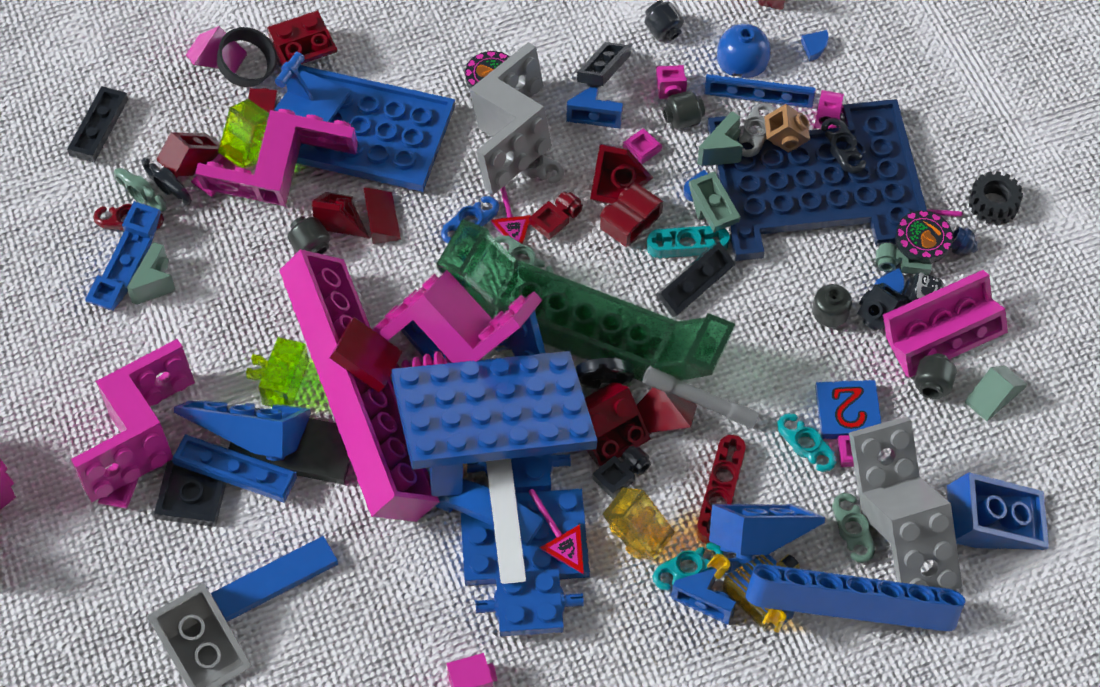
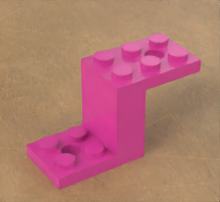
(278, 157)
(455, 318)
(141, 439)

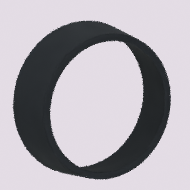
(258, 39)

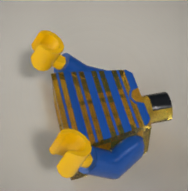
(737, 580)

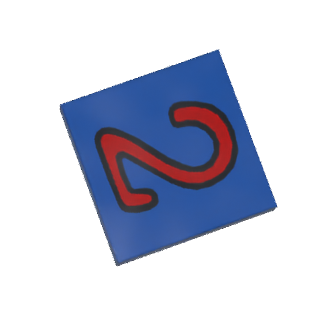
(846, 407)

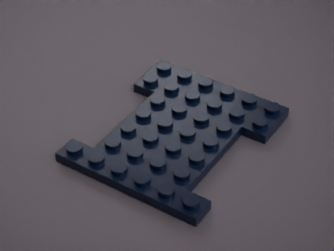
(812, 191)

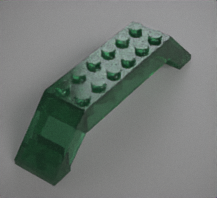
(583, 318)

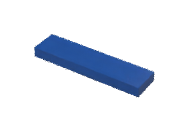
(234, 468)
(274, 578)

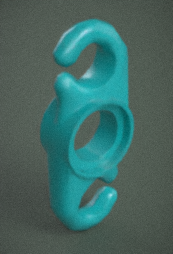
(820, 448)
(673, 568)

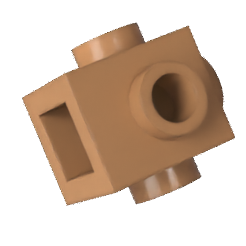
(787, 128)

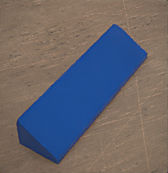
(759, 91)

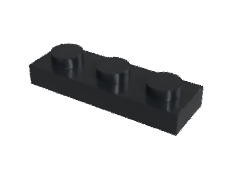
(603, 64)
(97, 124)
(695, 279)

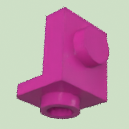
(670, 80)

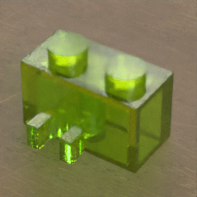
(243, 133)
(281, 373)

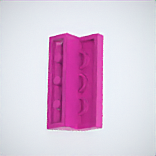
(945, 322)

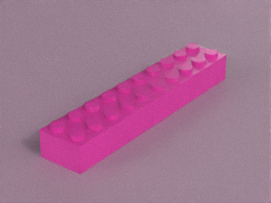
(366, 419)

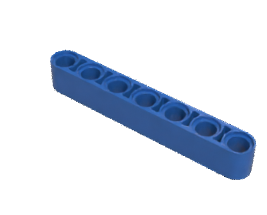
(854, 597)

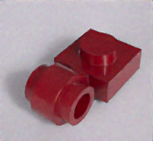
(552, 218)

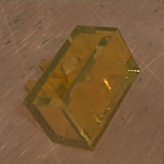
(638, 523)

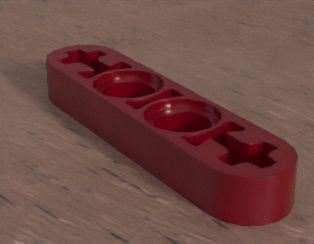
(719, 488)

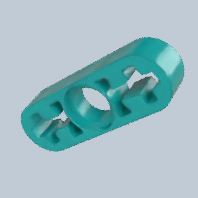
(680, 250)

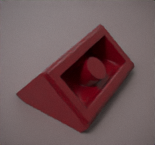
(381, 215)

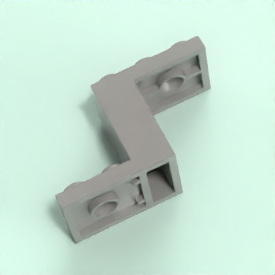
(510, 118)
(905, 506)

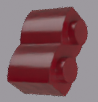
(630, 214)

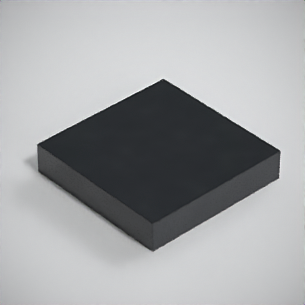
(189, 497)

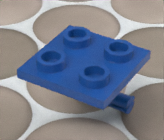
(309, 93)

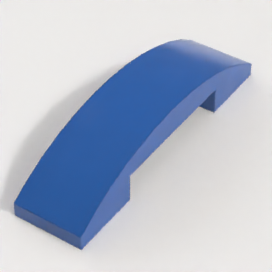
(133, 246)
(476, 502)

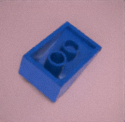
(997, 514)
(759, 527)

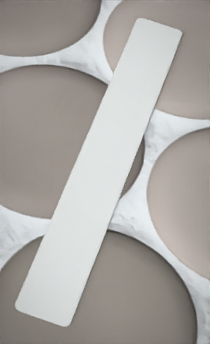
(506, 521)

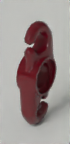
(114, 221)

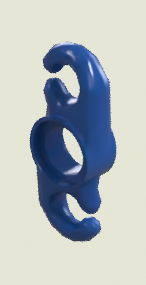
(483, 216)

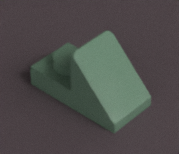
(721, 144)
(713, 202)
(150, 278)

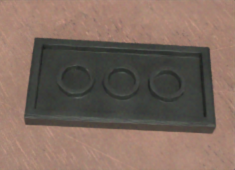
(318, 455)

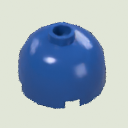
(743, 51)

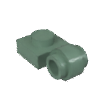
(889, 257)

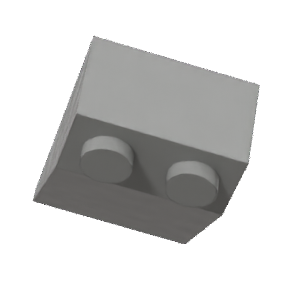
(199, 639)

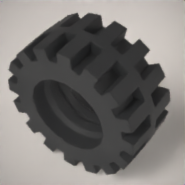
(999, 185)

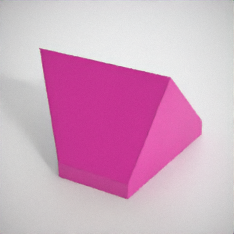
(205, 50)

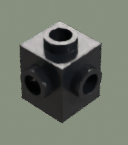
(879, 302)

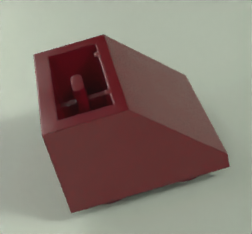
(303, 35)
(615, 422)

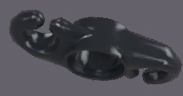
(845, 135)
(166, 181)

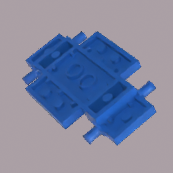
(539, 601)

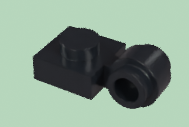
(616, 474)

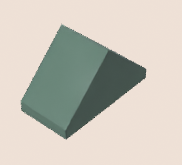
(995, 391)

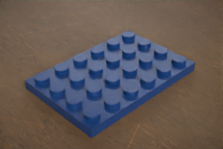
(394, 130)
(492, 409)

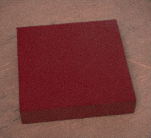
(366, 354)

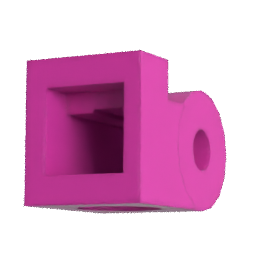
(830, 106)

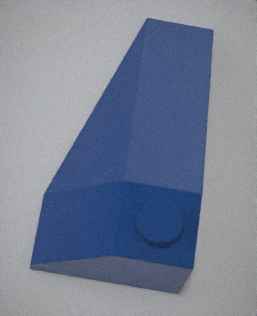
(262, 431)

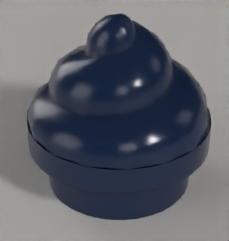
(964, 241)

